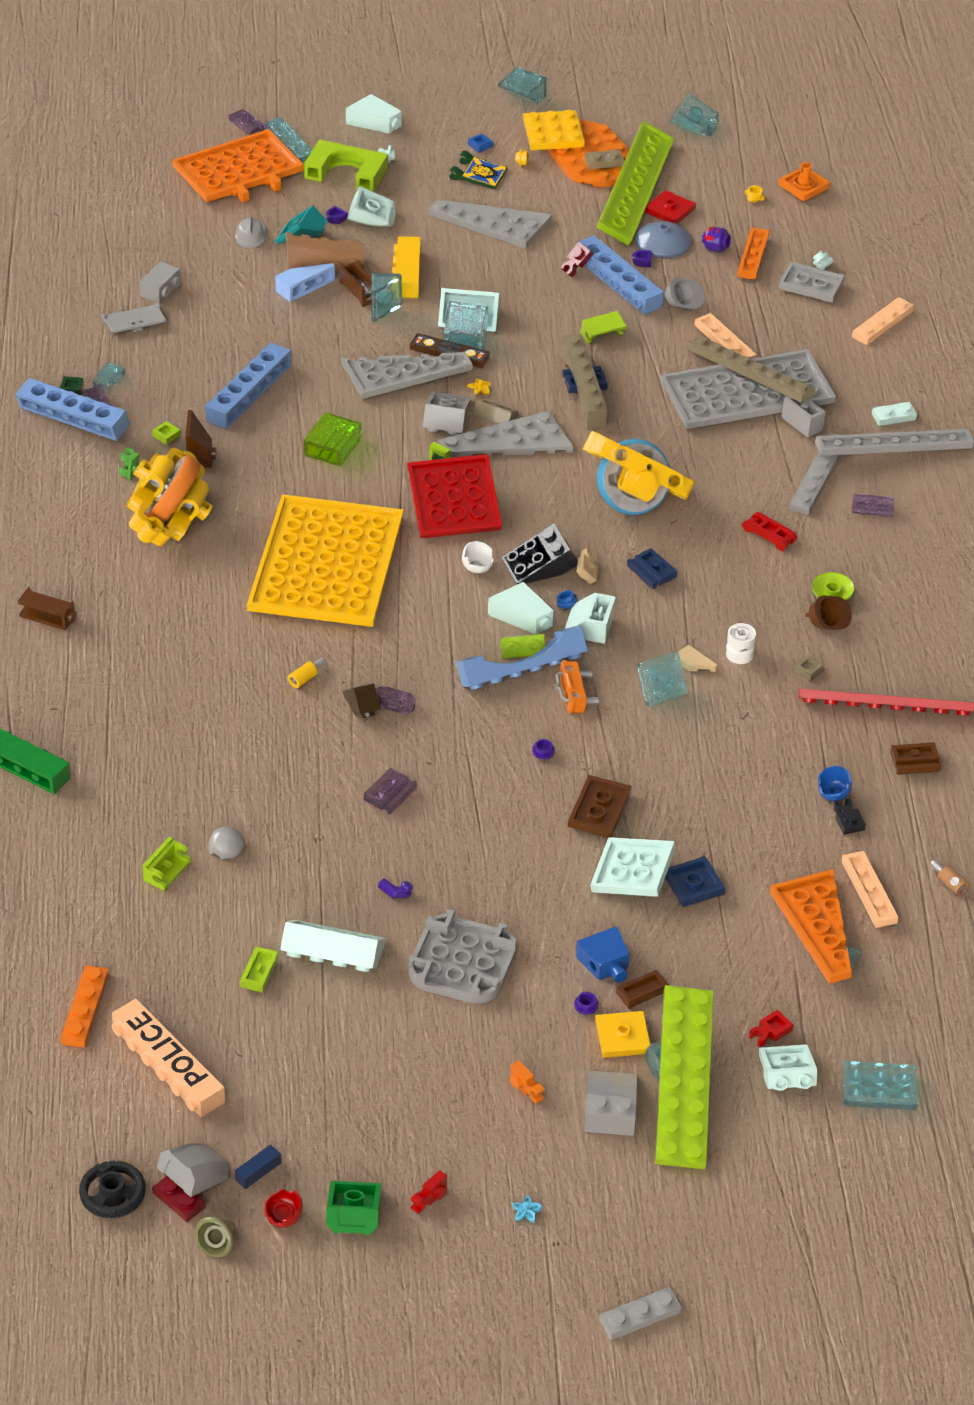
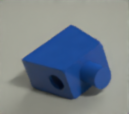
(604, 954)

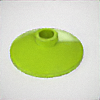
(833, 585)

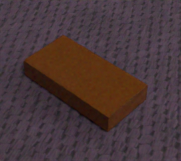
(641, 989)

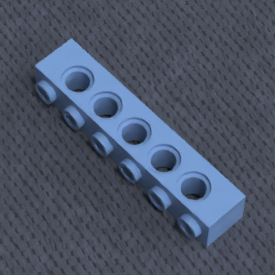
(622, 277)
(248, 386)
(73, 409)

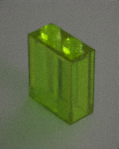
(332, 439)

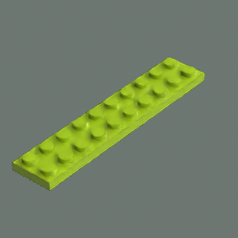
(635, 183)

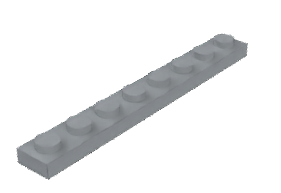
(894, 442)

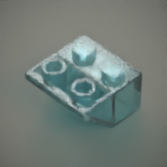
(525, 85)
(466, 324)

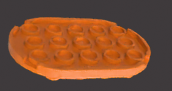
(597, 138)

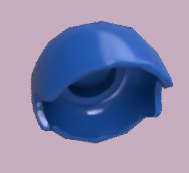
(834, 783)

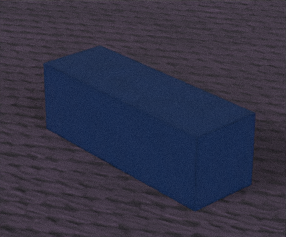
(258, 1166)

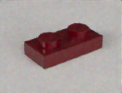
(177, 1199)

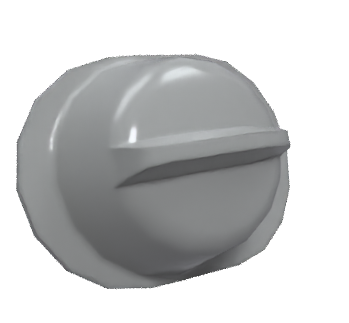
(250, 233)
(684, 293)

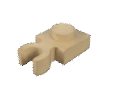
(586, 567)

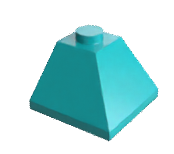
(308, 222)

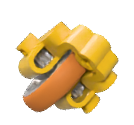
(169, 492)

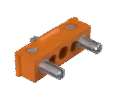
(573, 687)

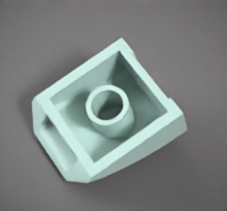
(372, 209)

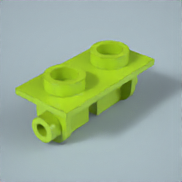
(521, 645)

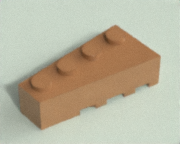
(307, 251)

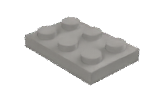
(811, 282)

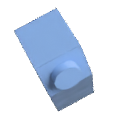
(303, 280)

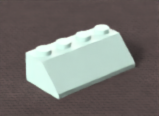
(332, 944)

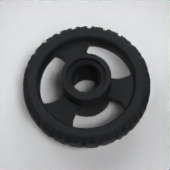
(112, 1189)

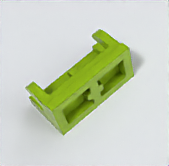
(602, 324)
(166, 864)

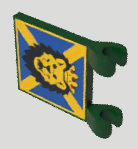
(478, 171)

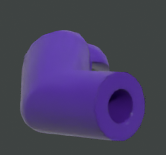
(392, 891)

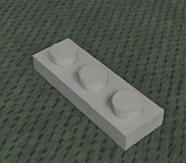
(640, 1313)

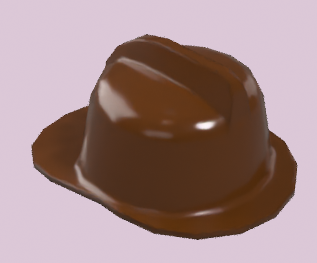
(830, 613)

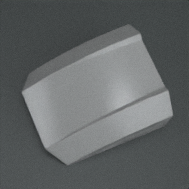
(194, 1167)

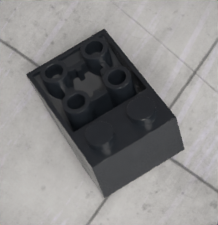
(541, 557)

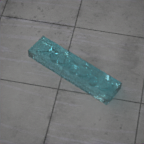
(289, 138)

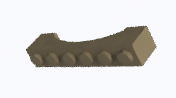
(591, 398)

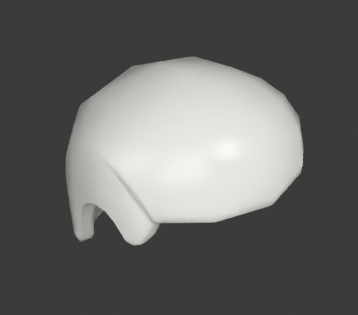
(477, 557)

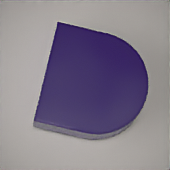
(336, 215)
(642, 258)

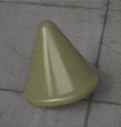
(215, 1236)

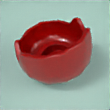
(283, 1208)

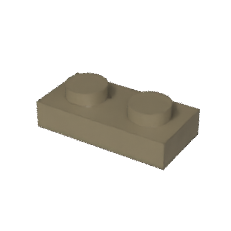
(603, 159)

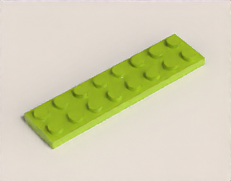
(684, 1077)

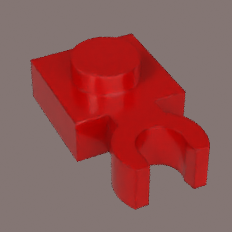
(771, 1026)
(432, 1190)

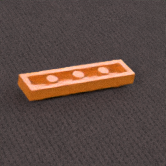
(753, 253)
(84, 1006)

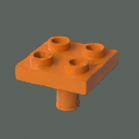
(804, 182)

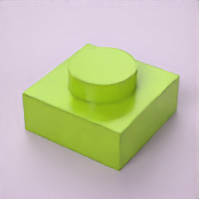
(166, 433)
(441, 450)

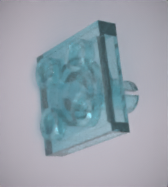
(662, 678)

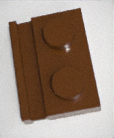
(915, 758)

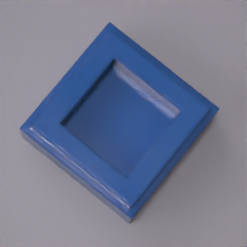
(480, 143)

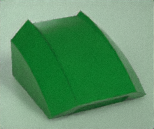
(353, 1207)

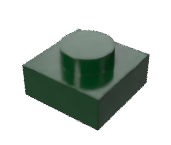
(72, 384)

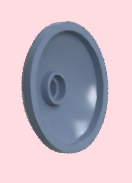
(663, 239)

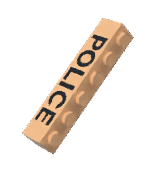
(168, 1058)

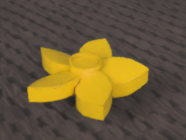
(480, 386)

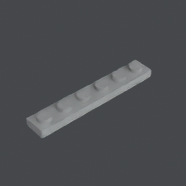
(813, 482)

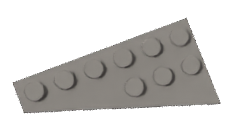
(513, 437)

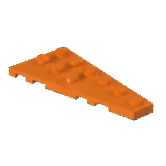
(816, 917)

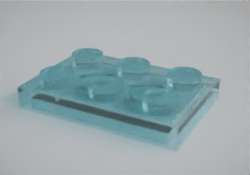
(879, 1085)

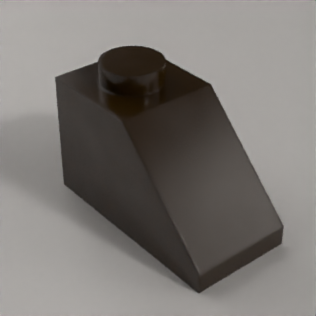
(363, 700)

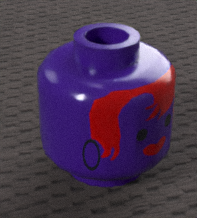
(716, 239)

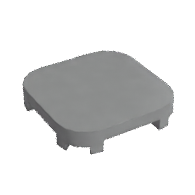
(462, 958)

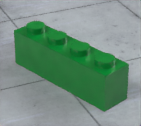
(32, 763)

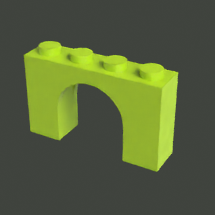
(327, 155)

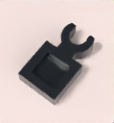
(847, 819)

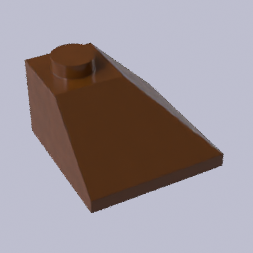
(199, 441)

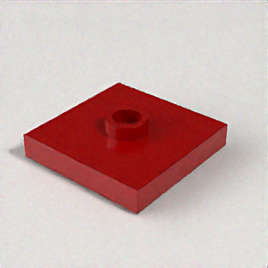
(670, 207)

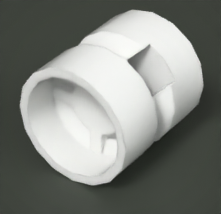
(740, 643)

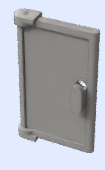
(134, 319)

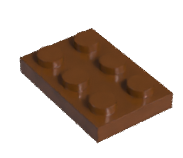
(599, 806)

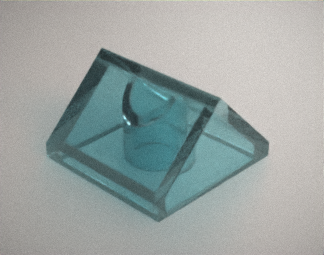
(385, 294)

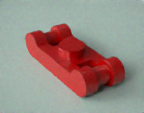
(770, 530)

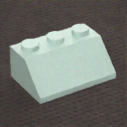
(482, 298)

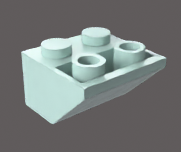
(594, 616)

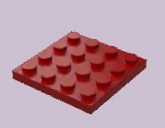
(454, 496)

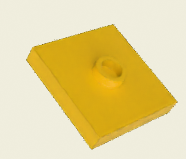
(622, 1034)

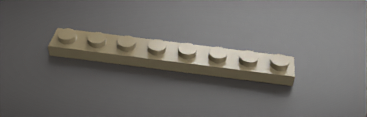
(751, 369)

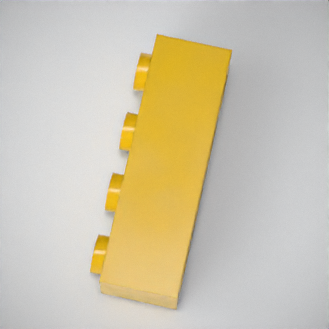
(407, 263)

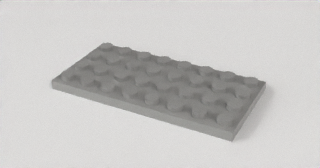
(721, 395)

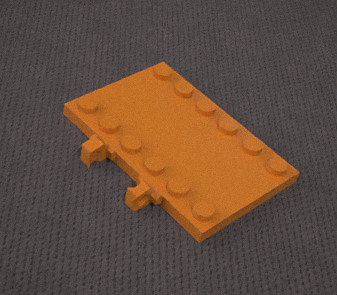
(238, 166)

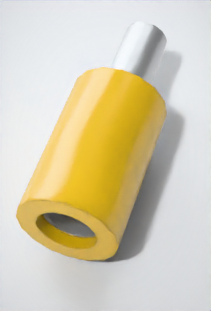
(305, 673)

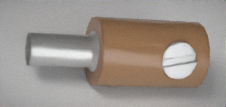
(950, 878)

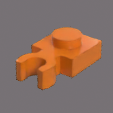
(523, 1080)

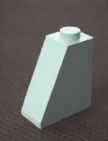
(374, 115)
(521, 609)

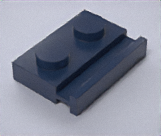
(652, 568)

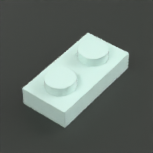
(894, 414)

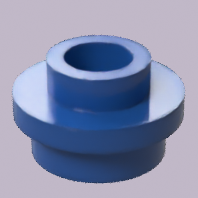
(566, 599)

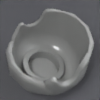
(226, 842)

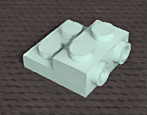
(788, 1067)

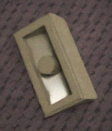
(494, 411)

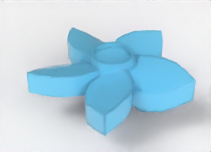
(526, 1209)

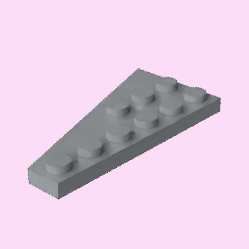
(504, 224)
(401, 371)

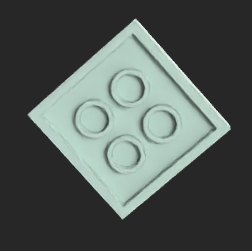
(633, 866)

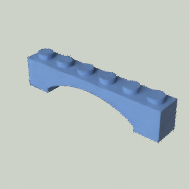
(566, 643)

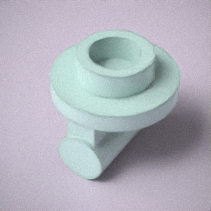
(391, 153)
(822, 260)

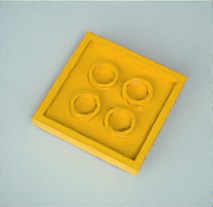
(553, 130)

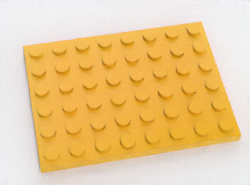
(326, 560)

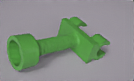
(130, 461)

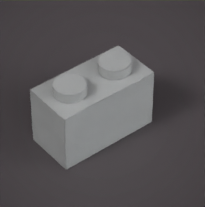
(160, 282)
(803, 416)

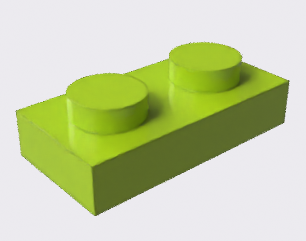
(259, 969)

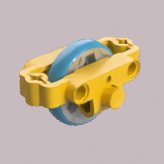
(634, 474)

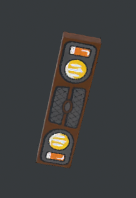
(436, 346)

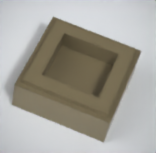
(808, 668)

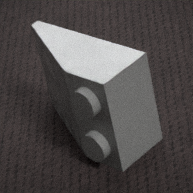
(446, 412)
(611, 1103)

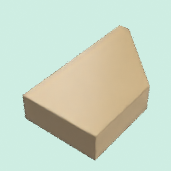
(694, 660)

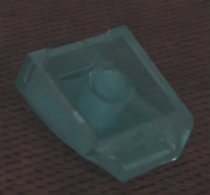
(695, 117)

